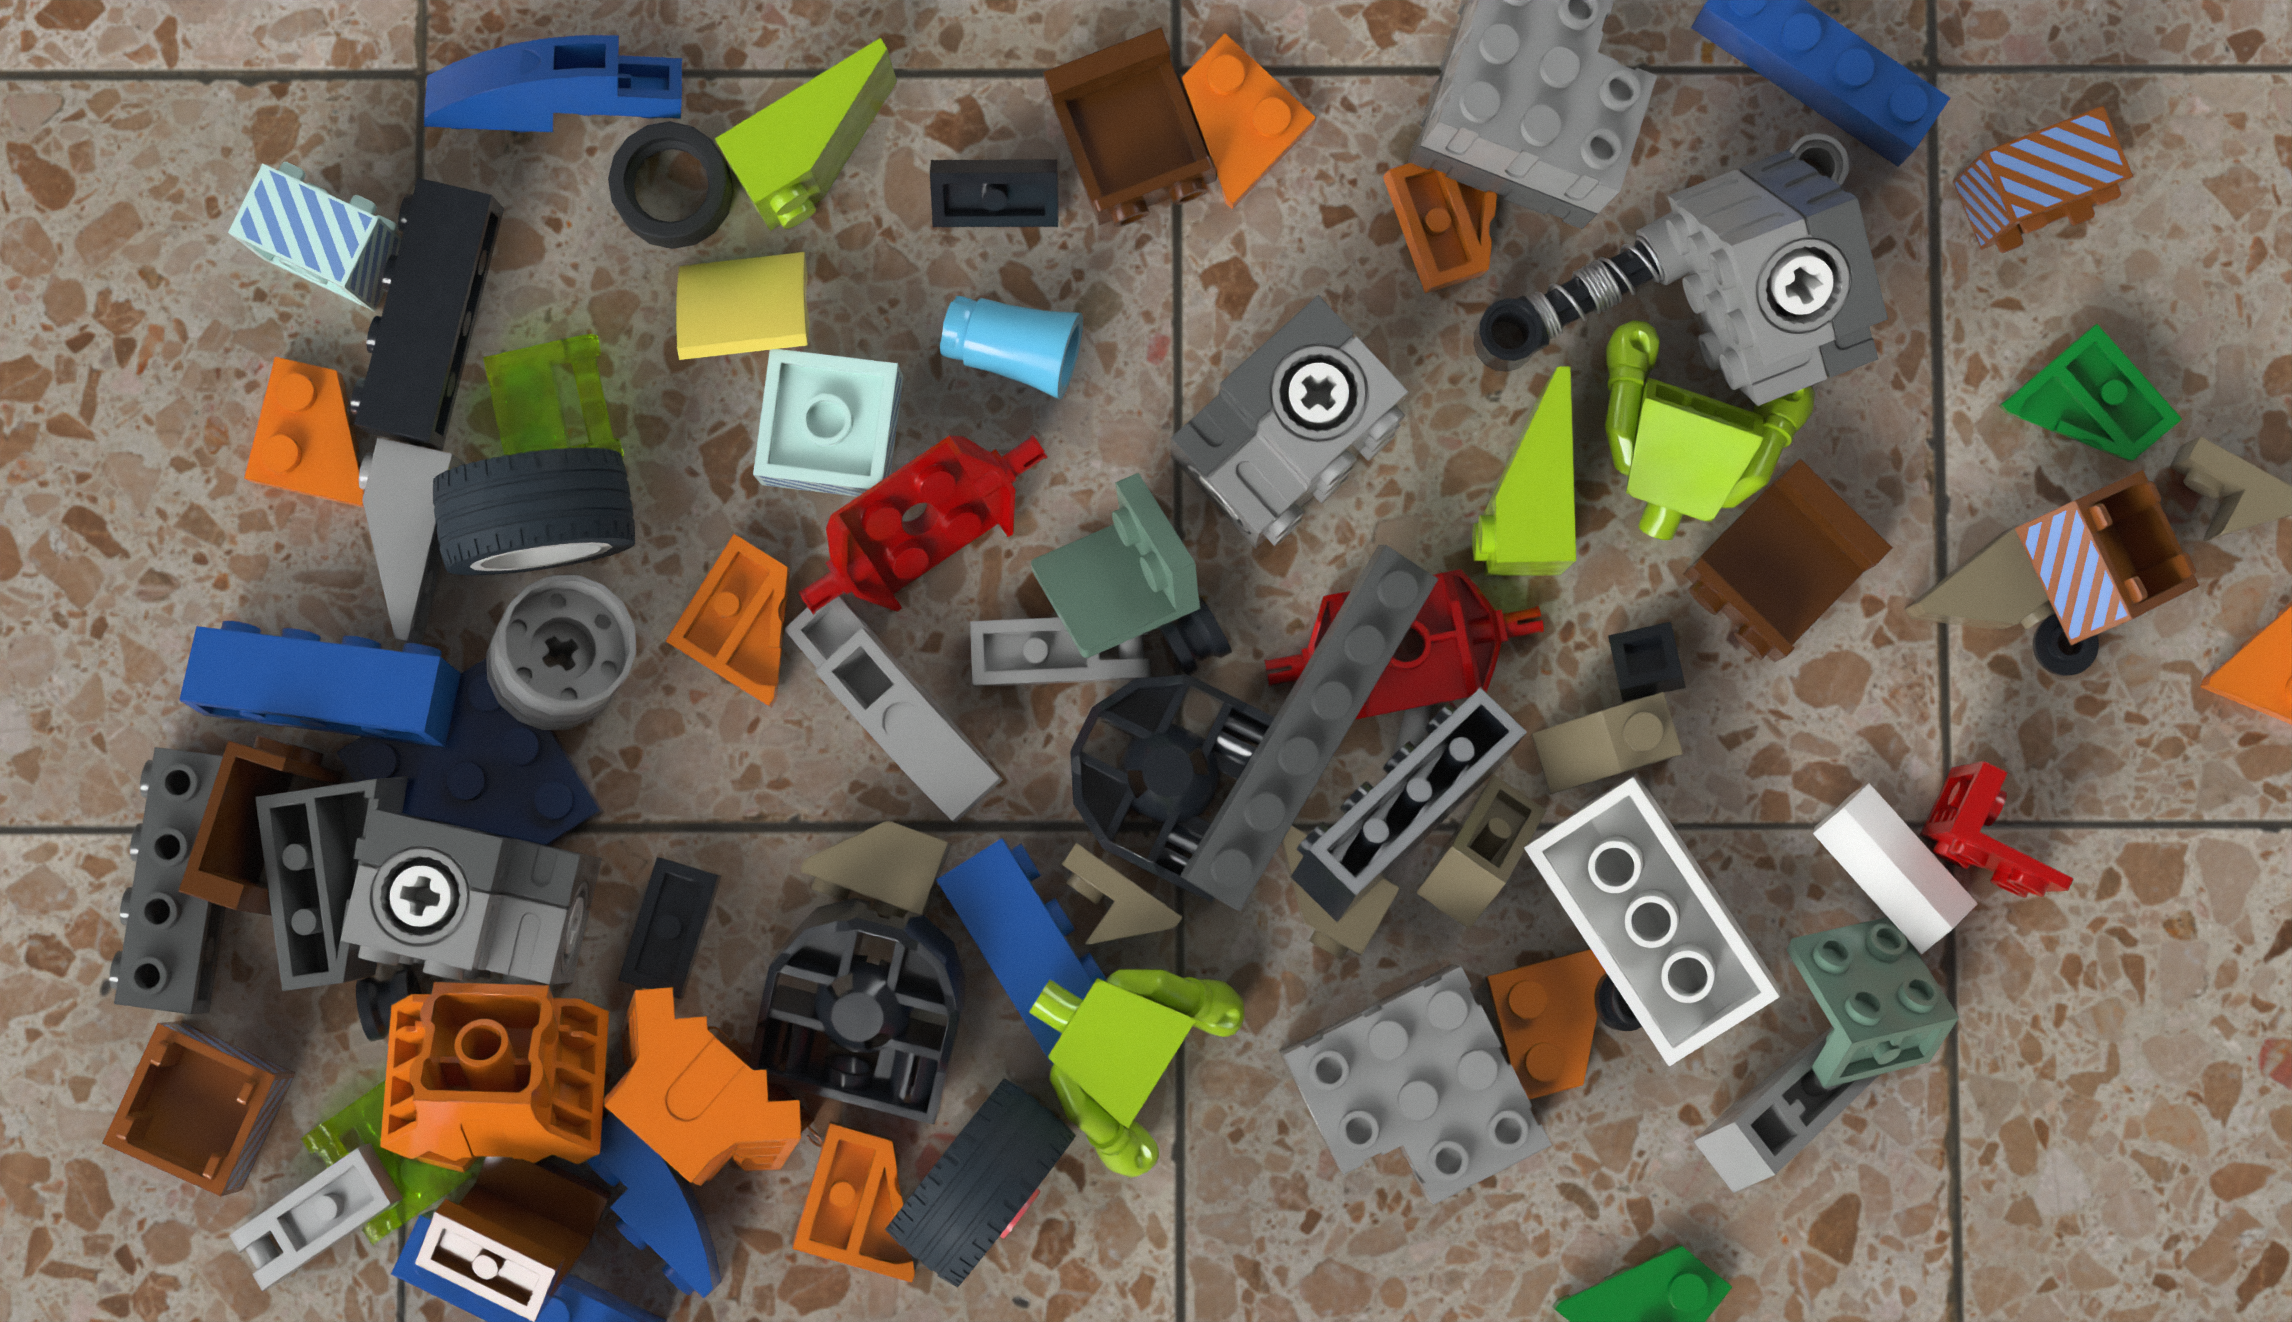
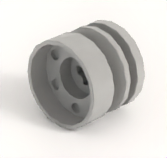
(556, 618)

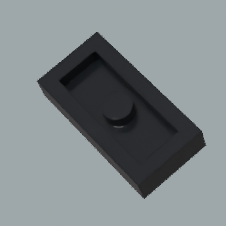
(994, 193)
(669, 927)

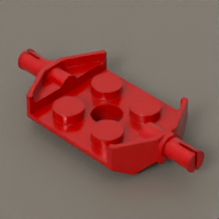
(964, 496)
(1458, 653)

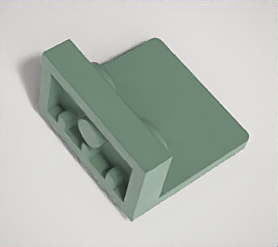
(1120, 576)
(1876, 998)

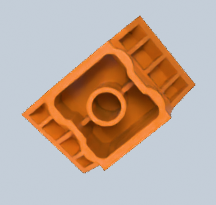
(495, 1074)
(696, 1096)

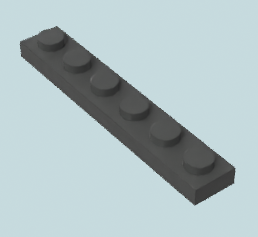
(1309, 727)

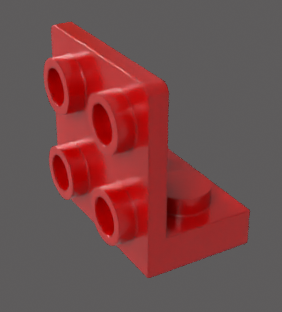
(1964, 804)

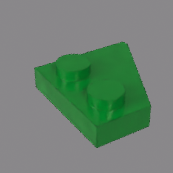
(2095, 399)
(1662, 1289)

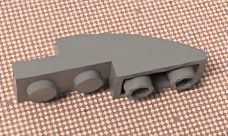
(894, 707)

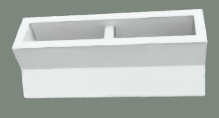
(1894, 867)

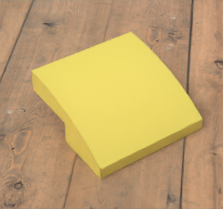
(742, 306)

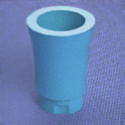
(1014, 342)

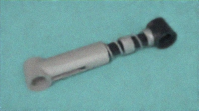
(1604, 283)

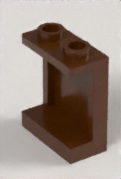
(1129, 129)

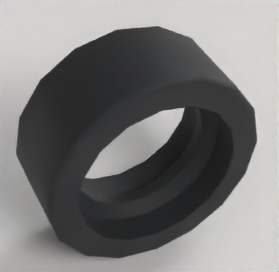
(644, 145)

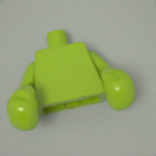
(1685, 447)
(1120, 1046)

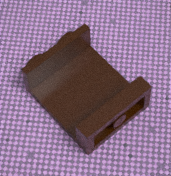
(1785, 562)
(229, 845)
(515, 1233)

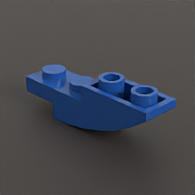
(532, 80)
(657, 1208)

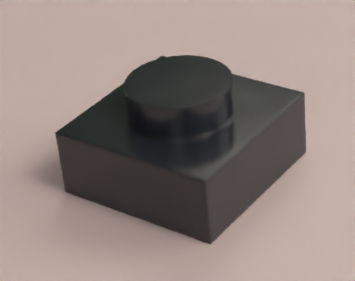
(1646, 661)

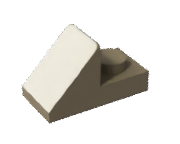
(2249, 492)
(1134, 909)

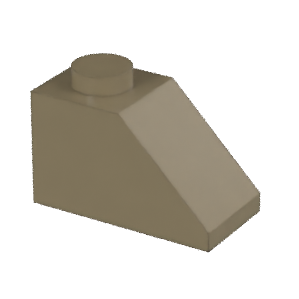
(1988, 590)
(1607, 743)
(1482, 852)
(1356, 927)

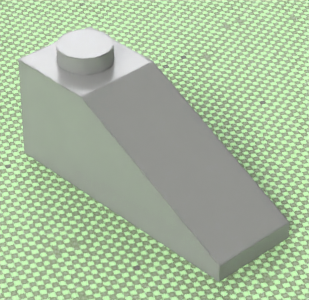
(404, 528)
(1775, 1120)

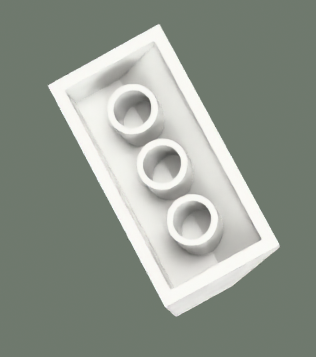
(1653, 919)

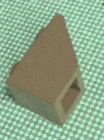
(884, 863)

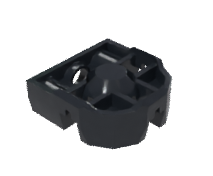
(1161, 751)
(864, 1018)

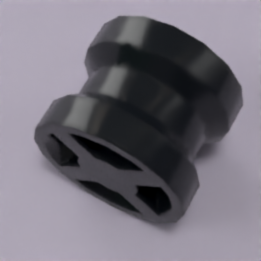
(1195, 638)
(376, 997)

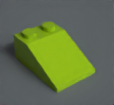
(803, 140)
(1532, 509)

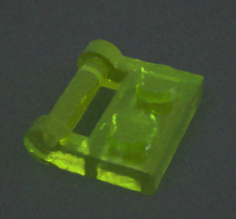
(529, 398)
(416, 1181)

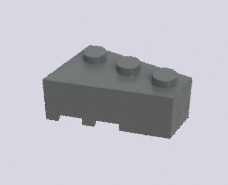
(311, 865)

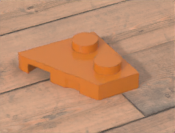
(1442, 224)
(306, 435)

